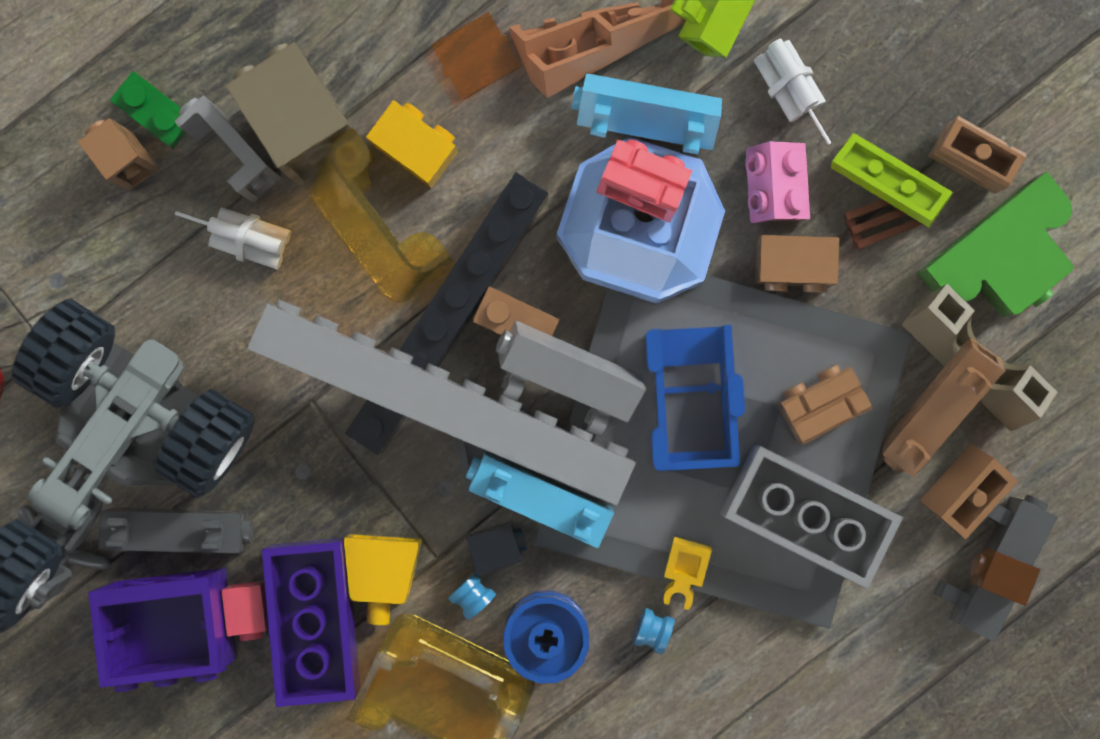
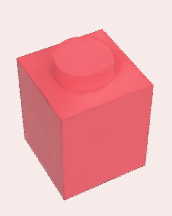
(245, 610)

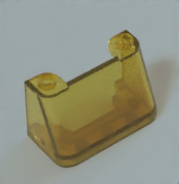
(395, 267)
(440, 685)

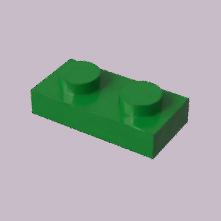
(149, 108)

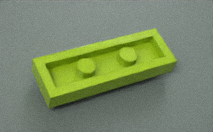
(891, 180)

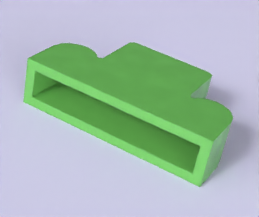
(1009, 251)

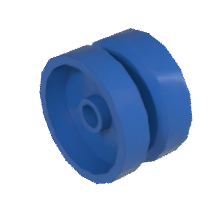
(546, 659)

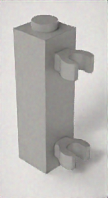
(568, 371)

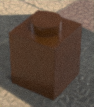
(1003, 575)

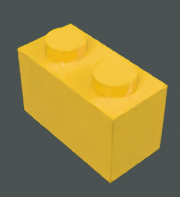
(413, 143)

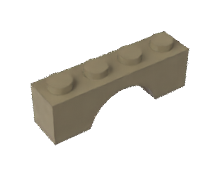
(944, 325)

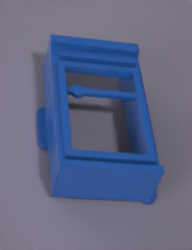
(695, 347)

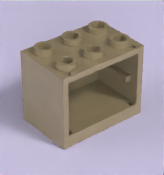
(289, 110)

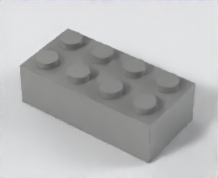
(811, 516)

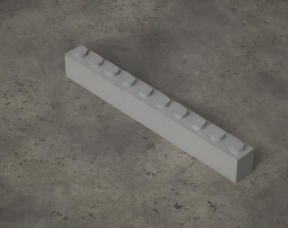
(441, 403)

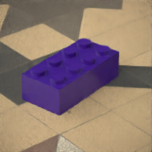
(310, 622)

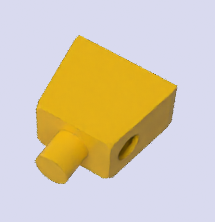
(380, 572)

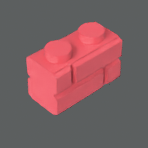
(644, 180)

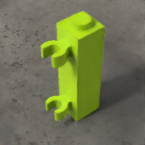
(711, 24)

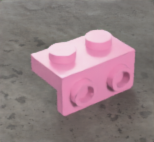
(777, 182)

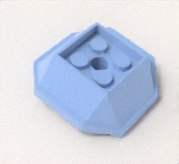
(636, 256)

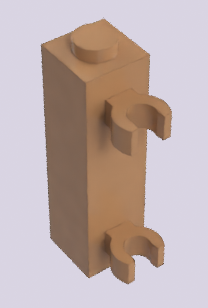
(941, 407)

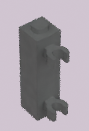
(175, 530)
(1020, 534)

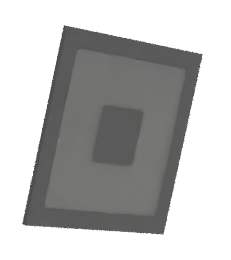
(773, 349)

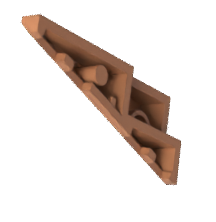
(567, 51)

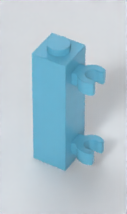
(647, 112)
(539, 498)

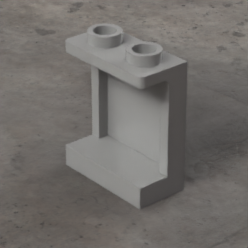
(256, 175)

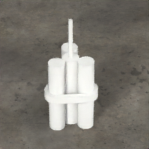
(790, 82)
(246, 237)

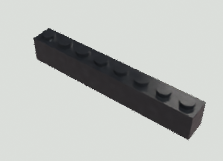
(457, 299)

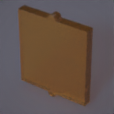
(475, 56)

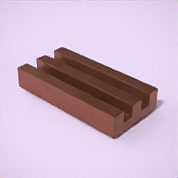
(855, 229)

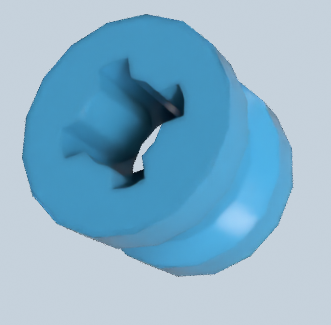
(471, 596)
(653, 631)

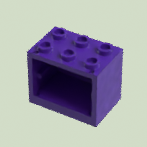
(161, 629)

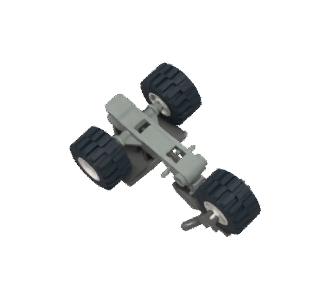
(116, 419)

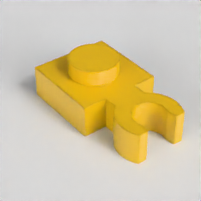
(686, 567)

